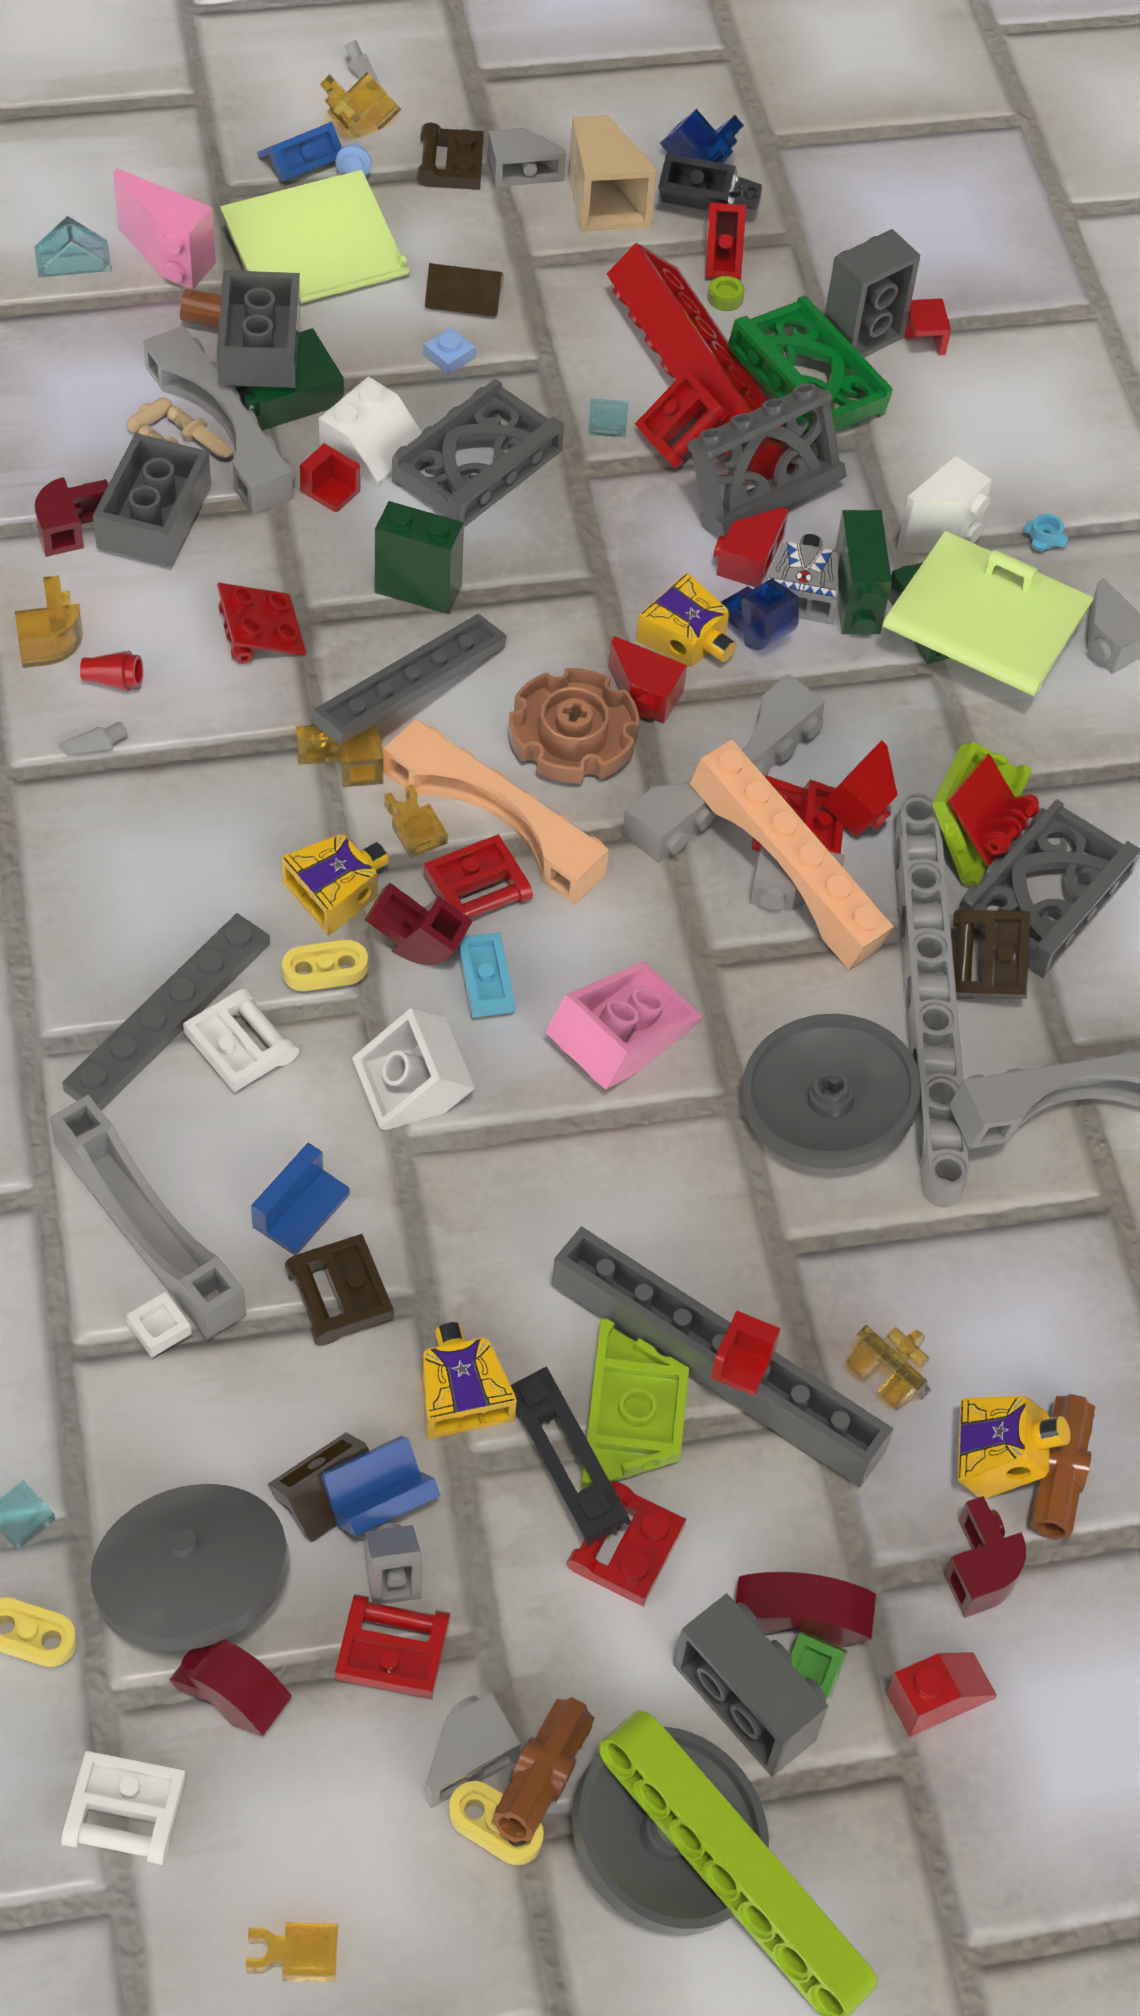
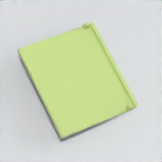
(317, 229)
(988, 612)

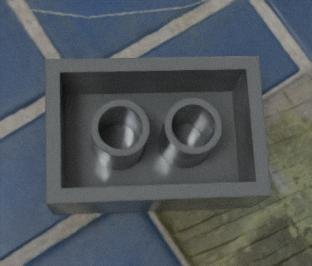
(873, 291)
(259, 329)
(152, 499)
(750, 1683)

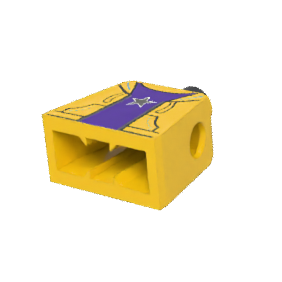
(686, 624)
(333, 879)
(464, 1385)
(1005, 1443)

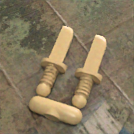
(191, 428)

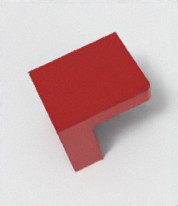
(929, 318)
(330, 478)
(745, 1353)

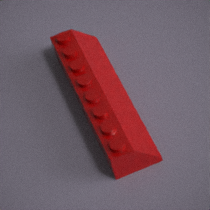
(689, 339)

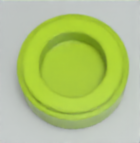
(726, 293)

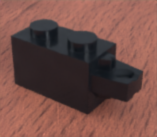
(701, 182)

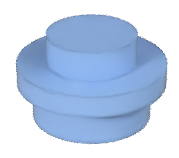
(353, 158)

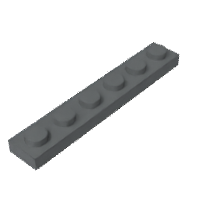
(408, 679)
(165, 1011)

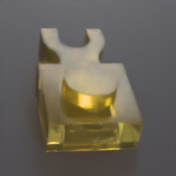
(414, 825)
(304, 1952)

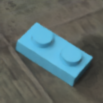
(486, 975)

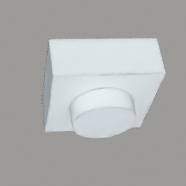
(158, 1324)

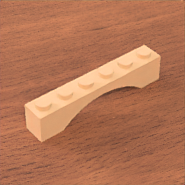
(564, 854)
(840, 908)

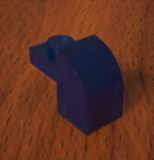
(699, 140)
(763, 613)

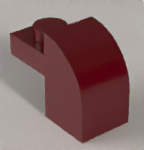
(62, 512)
(419, 932)
(992, 1566)
(234, 1683)

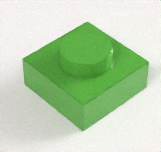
(818, 1661)

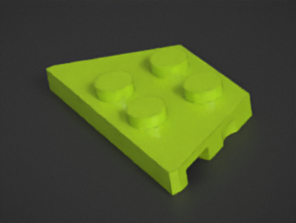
(964, 854)
(634, 1406)

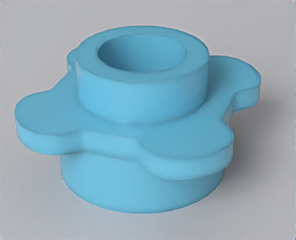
(1046, 532)

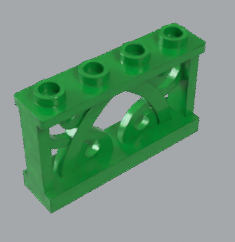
(815, 338)

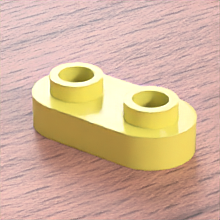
(324, 965)
(32, 1629)
(482, 1830)

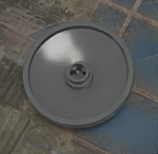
(831, 1091)
(190, 1567)
(637, 1863)

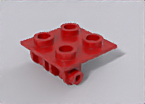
(259, 621)
(991, 810)

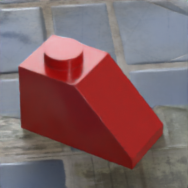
(724, 240)
(751, 547)
(648, 677)
(865, 792)
(938, 1690)

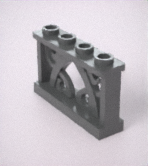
(470, 423)
(742, 439)
(1105, 873)

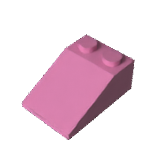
(166, 228)
(621, 1023)

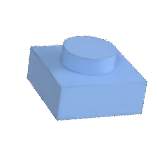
(449, 350)

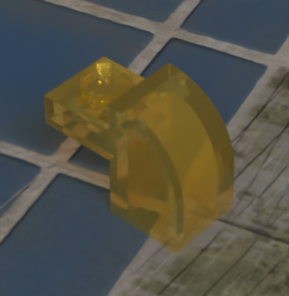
(361, 108)
(49, 632)
(358, 758)

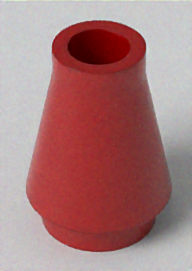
(115, 670)

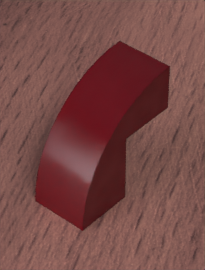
(811, 1602)

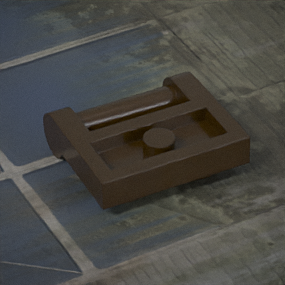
(462, 161)
(1005, 953)
(353, 1283)

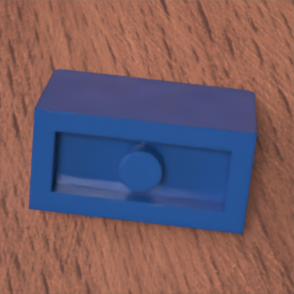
(303, 152)
(298, 1201)
(377, 1486)

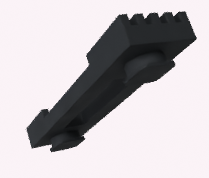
(595, 1507)

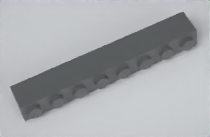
(691, 1333)

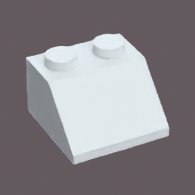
(369, 428)
(946, 501)
(412, 1070)

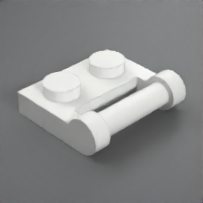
(230, 1047)
(129, 1791)

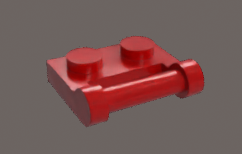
(674, 411)
(474, 869)
(640, 1552)
(387, 1659)

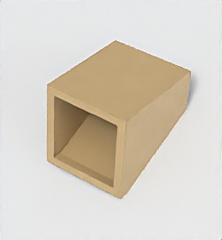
(609, 177)

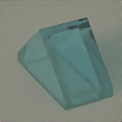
(71, 250)

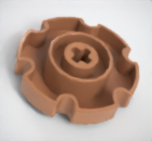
(573, 725)

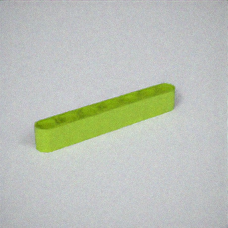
(738, 1866)

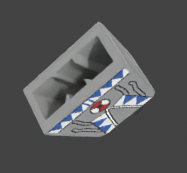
(811, 575)

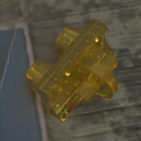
(874, 1352)

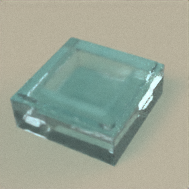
(608, 418)
(23, 1515)

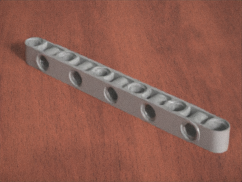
(930, 997)

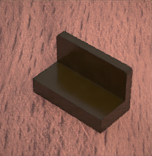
(463, 289)
(304, 1490)

